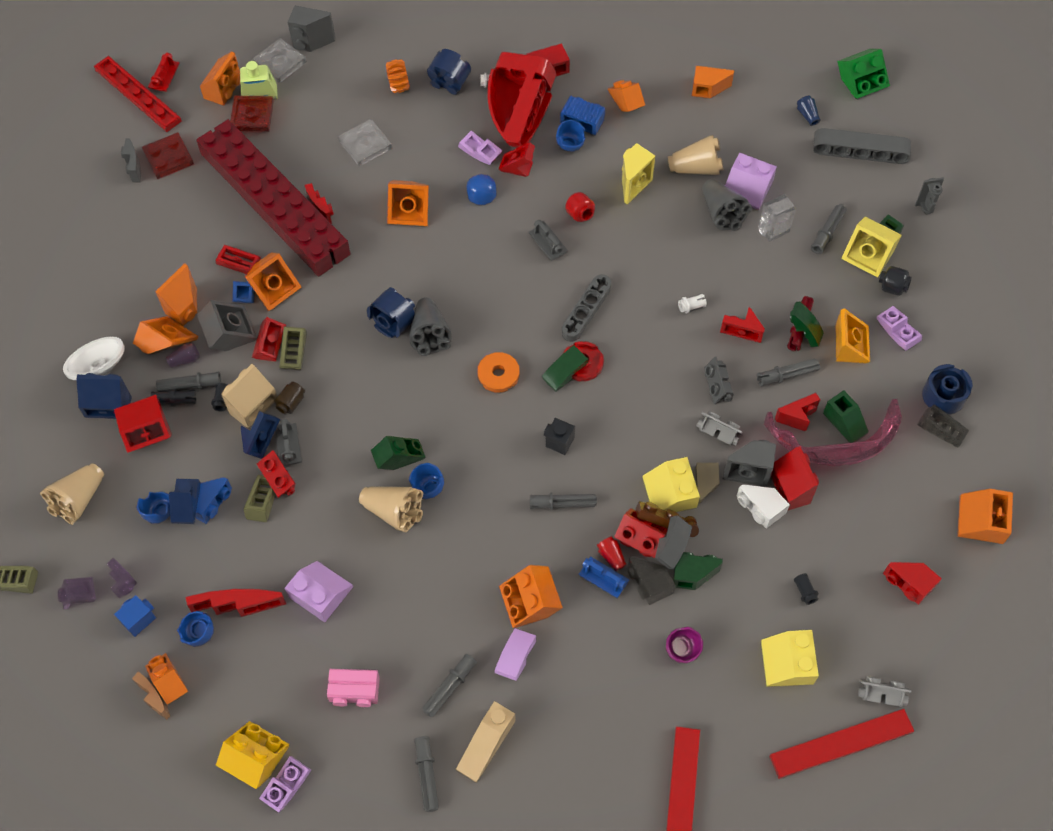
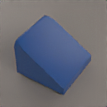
(243, 292)

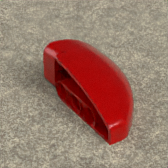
(519, 95)

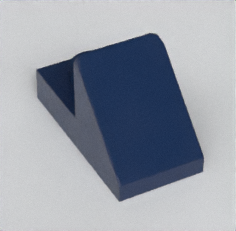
(257, 439)
(184, 501)

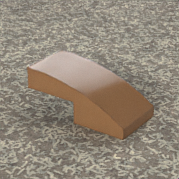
(153, 698)

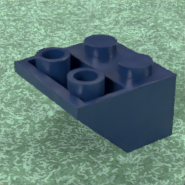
(101, 395)

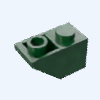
(846, 417)
(397, 452)
(695, 570)

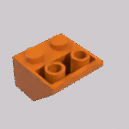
(221, 80)
(986, 515)
(530, 595)

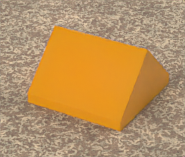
(851, 339)

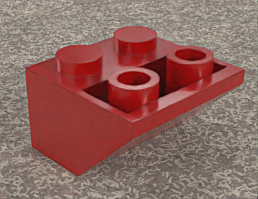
(142, 423)
(795, 478)

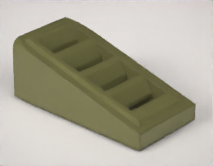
(292, 332)
(259, 511)
(28, 583)

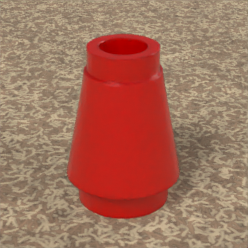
(612, 553)

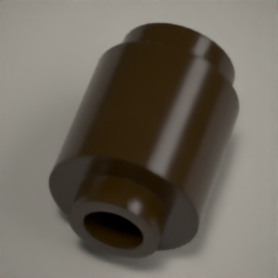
(289, 398)

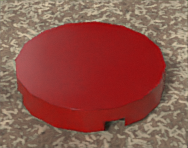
(595, 361)

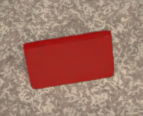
(268, 340)

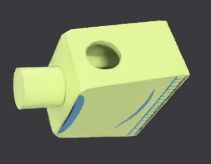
(257, 81)

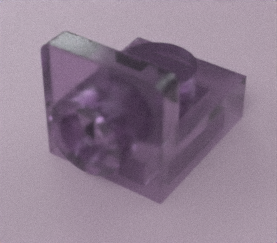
(124, 580)
(76, 591)

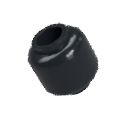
(895, 280)

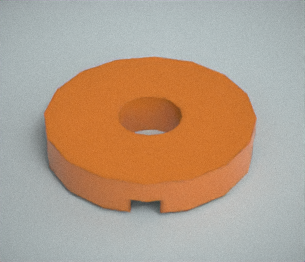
(495, 361)

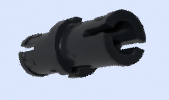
(175, 397)

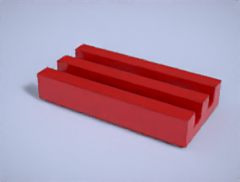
(236, 263)

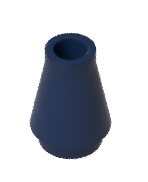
(808, 109)

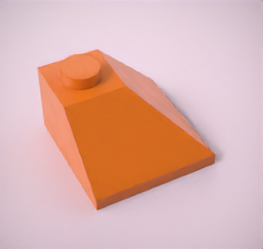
(407, 203)
(272, 280)
(179, 296)
(161, 334)

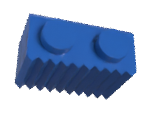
(586, 113)

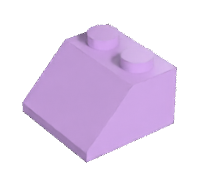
(751, 179)
(318, 590)

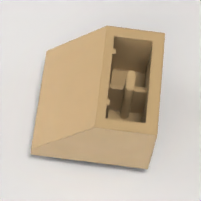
(248, 395)

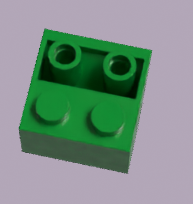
(864, 72)

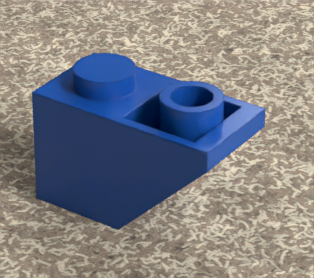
(210, 497)

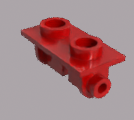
(164, 73)
(276, 474)

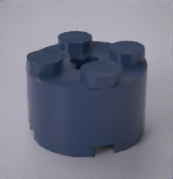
(448, 71)
(391, 313)
(947, 388)

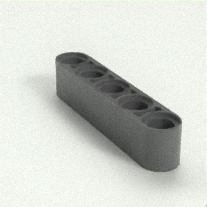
(862, 146)

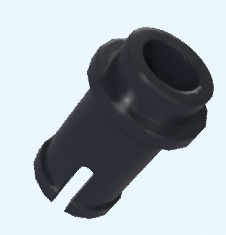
(218, 401)
(806, 589)

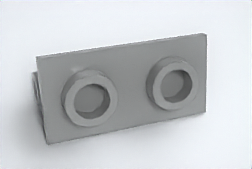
(712, 424)
(893, 692)

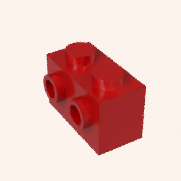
(640, 534)

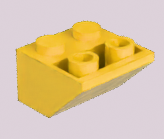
(251, 754)

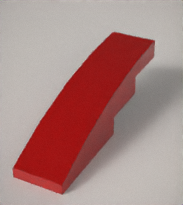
(243, 600)

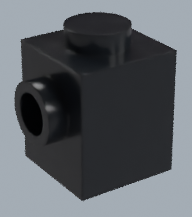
(559, 435)

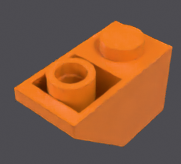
(711, 81)
(627, 95)
(166, 678)

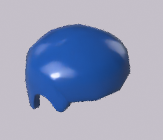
(570, 135)
(481, 189)
(428, 479)
(154, 507)
(196, 629)

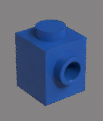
(135, 615)

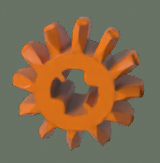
(397, 76)

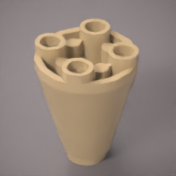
(698, 158)
(72, 493)
(394, 505)

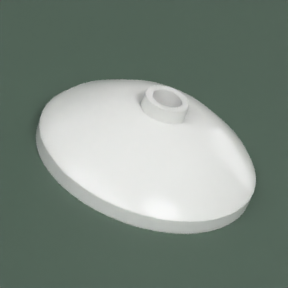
(94, 357)

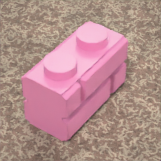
(353, 687)

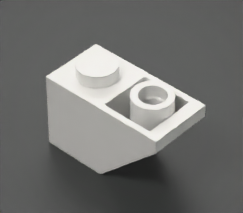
(763, 503)

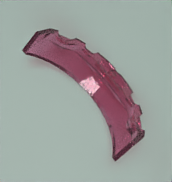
(843, 453)

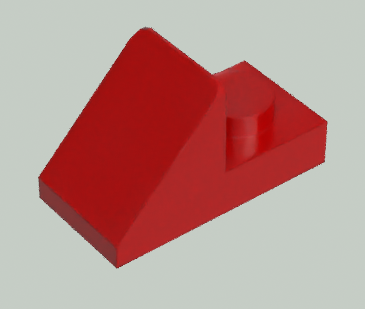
(518, 160)
(747, 329)
(796, 413)

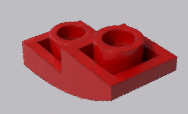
(319, 203)

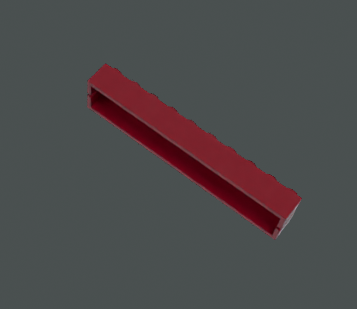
(273, 197)

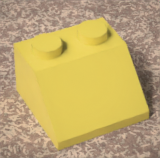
(636, 171)
(871, 246)
(672, 486)
(790, 659)

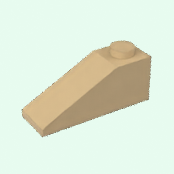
(486, 741)

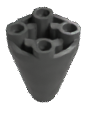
(725, 205)
(429, 329)

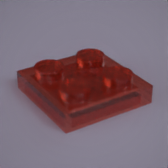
(252, 113)
(168, 155)

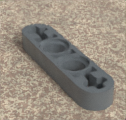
(588, 308)

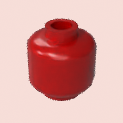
(580, 207)

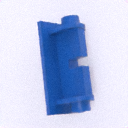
(603, 577)

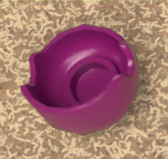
(684, 645)

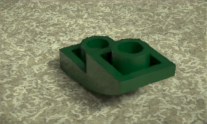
(807, 322)
(564, 367)

